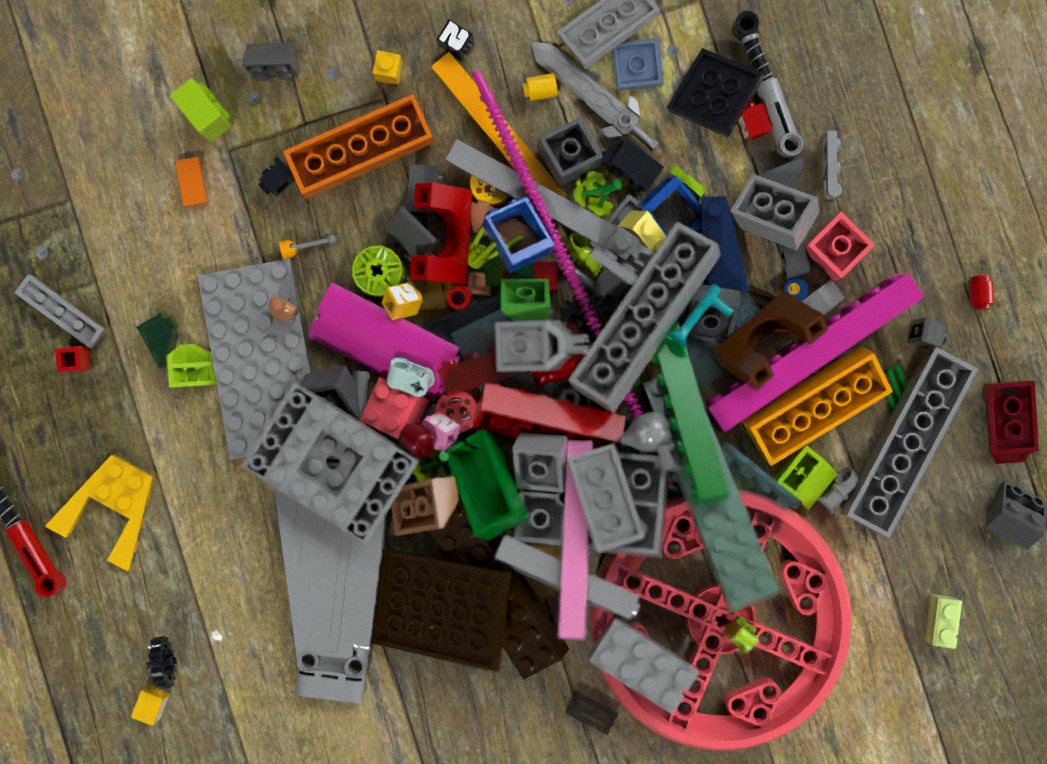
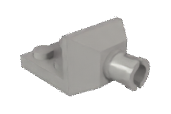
(625, 269)
(535, 345)

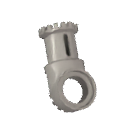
(840, 489)

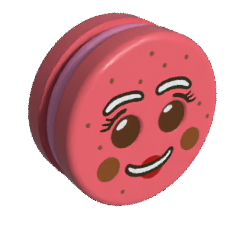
(459, 408)

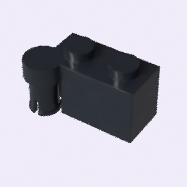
(632, 164)

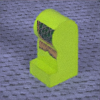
(741, 634)

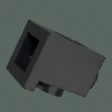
(276, 178)

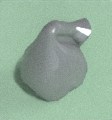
(647, 432)

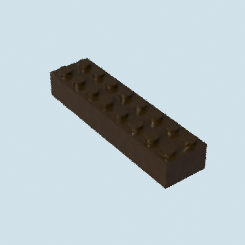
(529, 632)

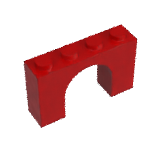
(454, 208)

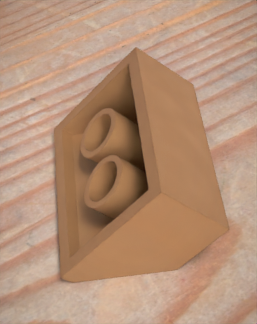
(424, 505)

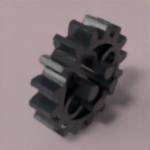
(575, 310)
(162, 662)

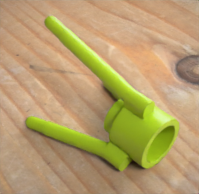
(481, 254)

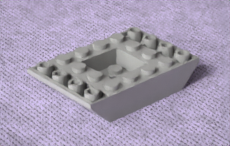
(295, 456)

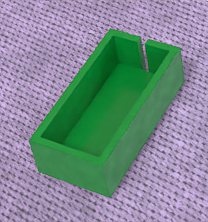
(486, 485)

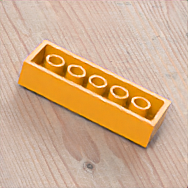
(817, 405)

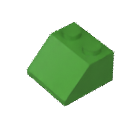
(525, 299)

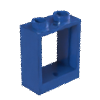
(662, 191)
(528, 255)

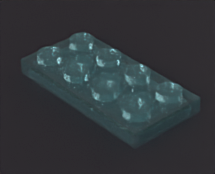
(762, 480)

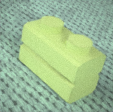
(943, 621)

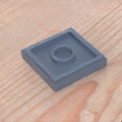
(637, 65)

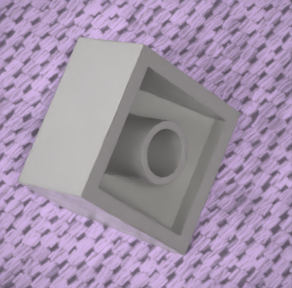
(540, 461)

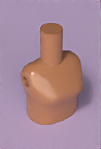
(282, 309)

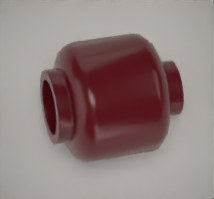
(417, 440)

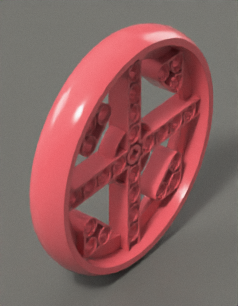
(781, 710)

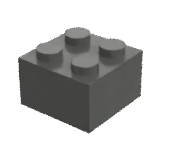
(569, 152)

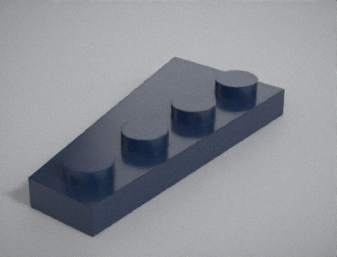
(719, 227)

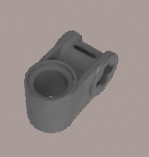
(794, 262)

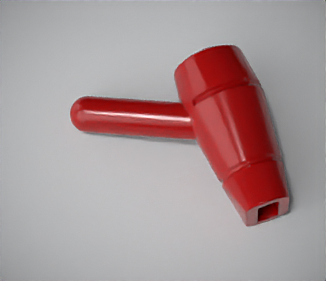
(565, 372)

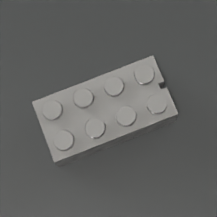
(642, 664)

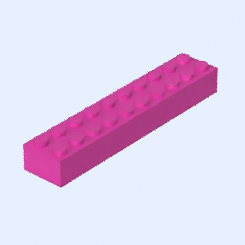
(802, 359)

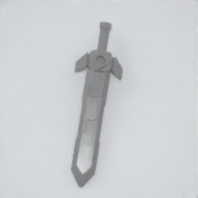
(595, 96)

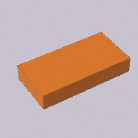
(191, 182)

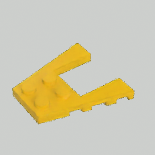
(119, 488)

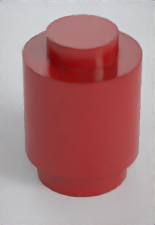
(981, 292)
(459, 296)

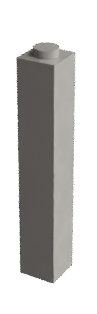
(549, 571)

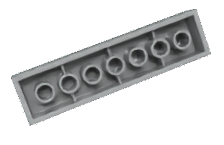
(645, 317)
(909, 441)

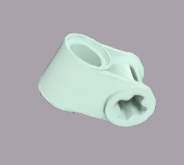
(407, 377)

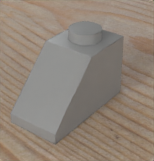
(824, 297)

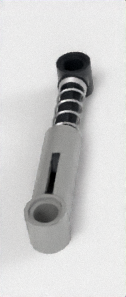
(769, 89)

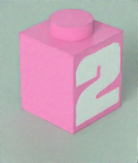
(444, 429)

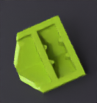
(189, 367)

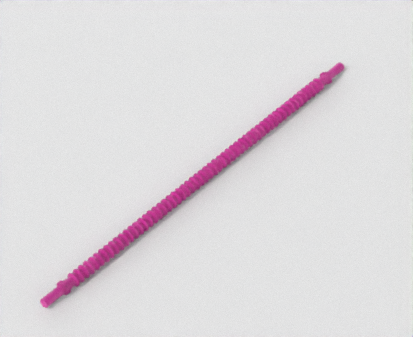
(488, 98)

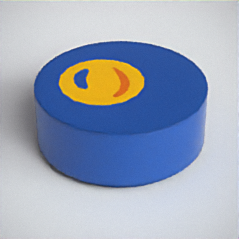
(796, 287)

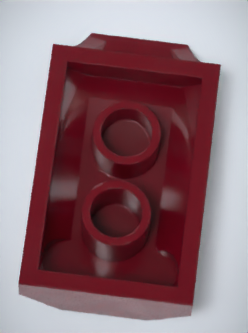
(1011, 420)

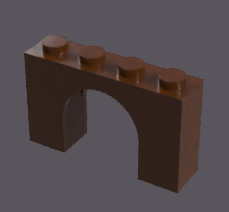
(780, 315)

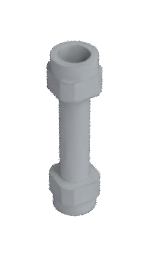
(588, 282)

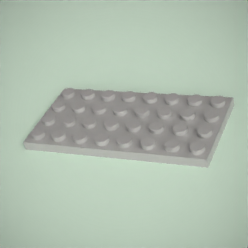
(250, 349)

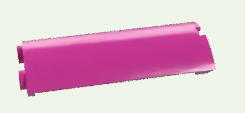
(372, 339)

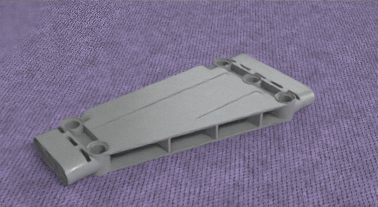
(330, 598)

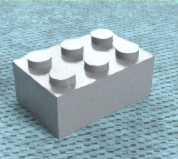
(775, 211)

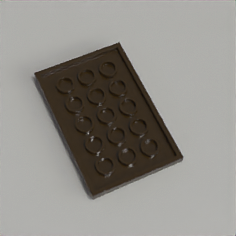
(441, 609)

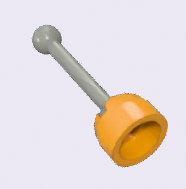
(289, 248)

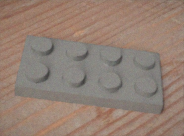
(605, 27)
(605, 498)

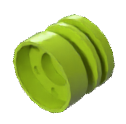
(377, 256)

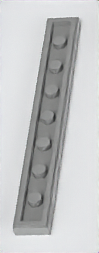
(507, 181)

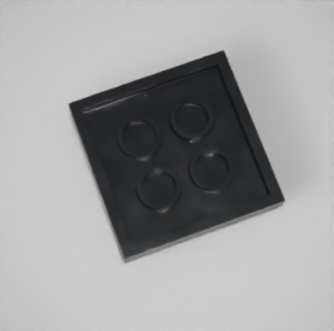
(715, 92)

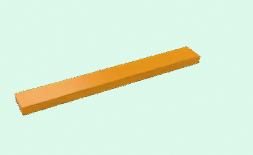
(469, 97)

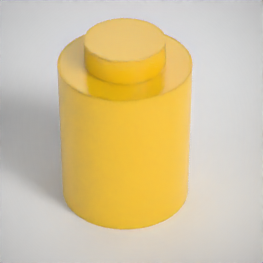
(540, 87)

